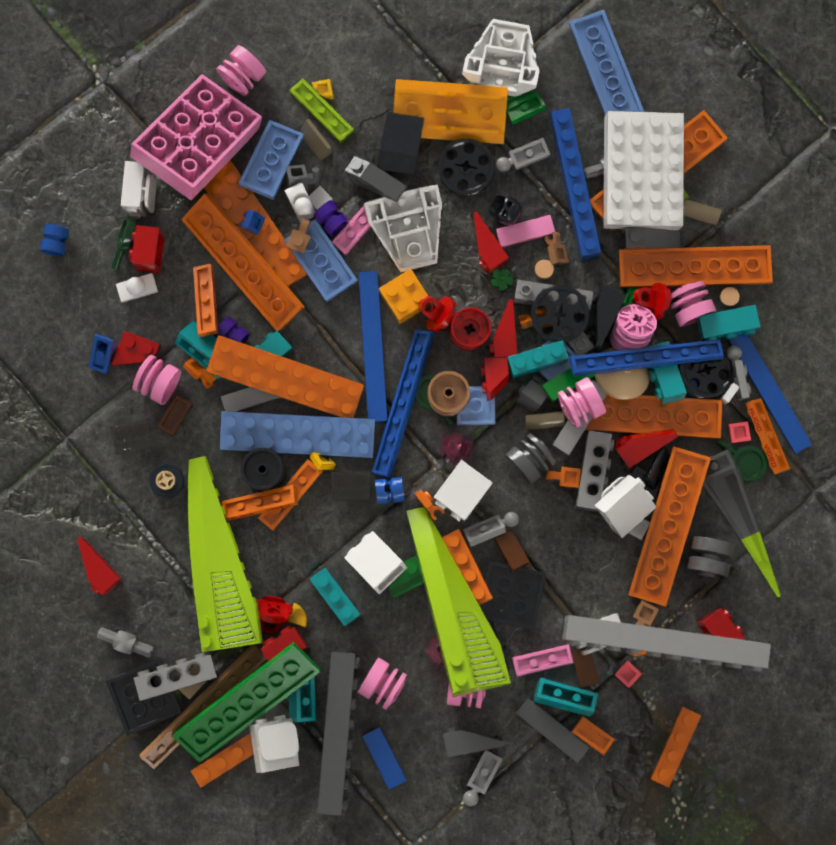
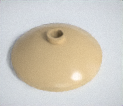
(623, 384)

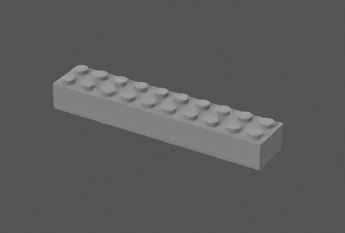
(666, 641)

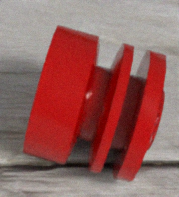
(480, 325)

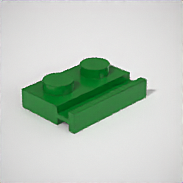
(524, 106)
(408, 579)

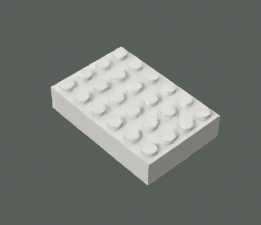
(643, 170)

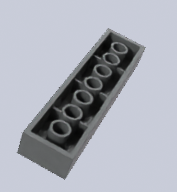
(337, 733)

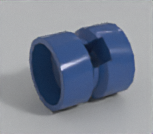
(54, 240)
(396, 487)

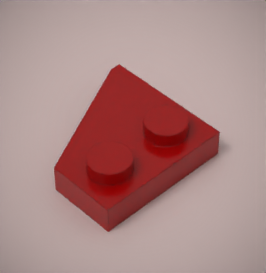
(134, 350)

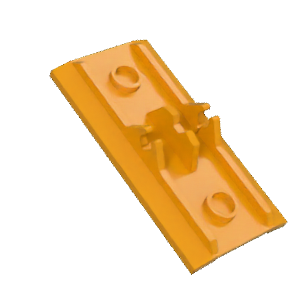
(454, 109)

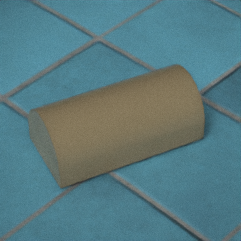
(701, 212)
(544, 420)

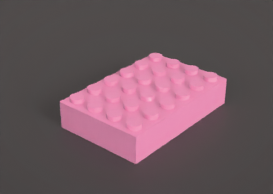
(195, 137)

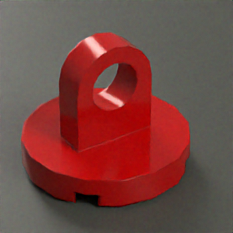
(656, 299)
(440, 314)
(273, 610)

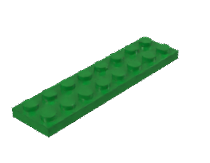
(246, 702)

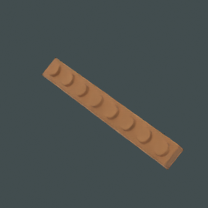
(231, 677)

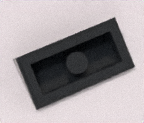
(657, 468)

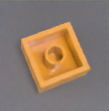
(403, 296)

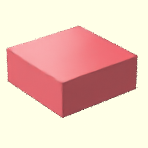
(739, 432)
(627, 674)

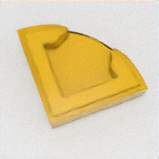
(323, 88)
(322, 463)
(298, 616)

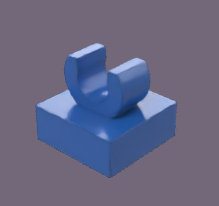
(253, 222)

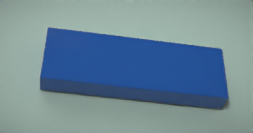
(384, 758)

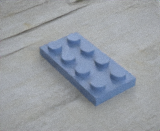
(269, 160)
(324, 264)

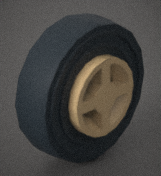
(160, 478)

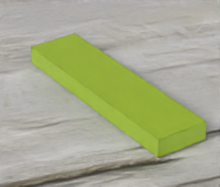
(322, 111)

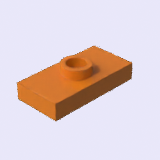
(593, 735)

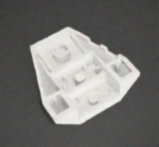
(503, 58)
(408, 226)

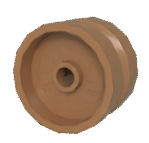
(450, 382)

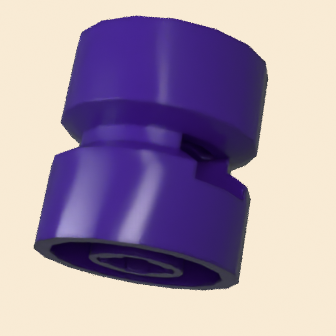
(331, 218)
(230, 329)

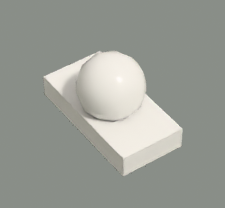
(300, 202)
(137, 287)

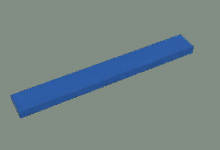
(372, 346)
(646, 357)
(771, 394)
(402, 403)

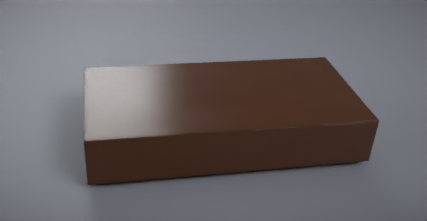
(174, 415)
(511, 550)
(584, 668)

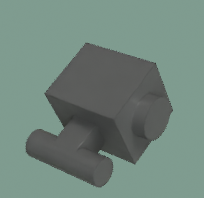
(298, 174)
(532, 394)

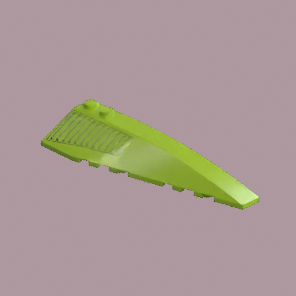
(222, 594)
(465, 637)

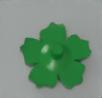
(501, 279)

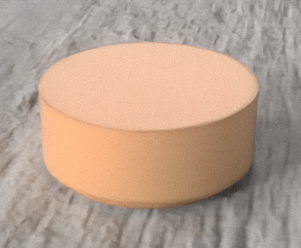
(544, 269)
(729, 297)

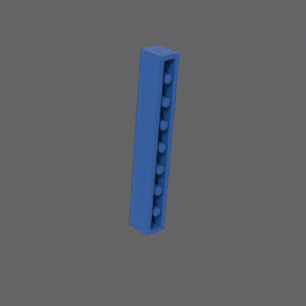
(575, 184)

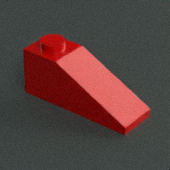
(489, 250)
(505, 337)
(641, 445)
(97, 569)

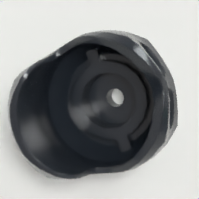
(505, 209)

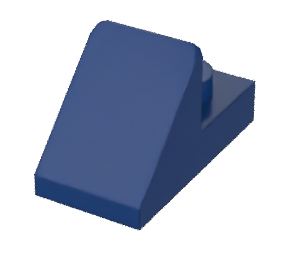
(101, 353)

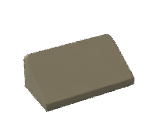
(315, 140)

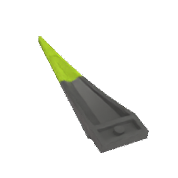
(728, 491)

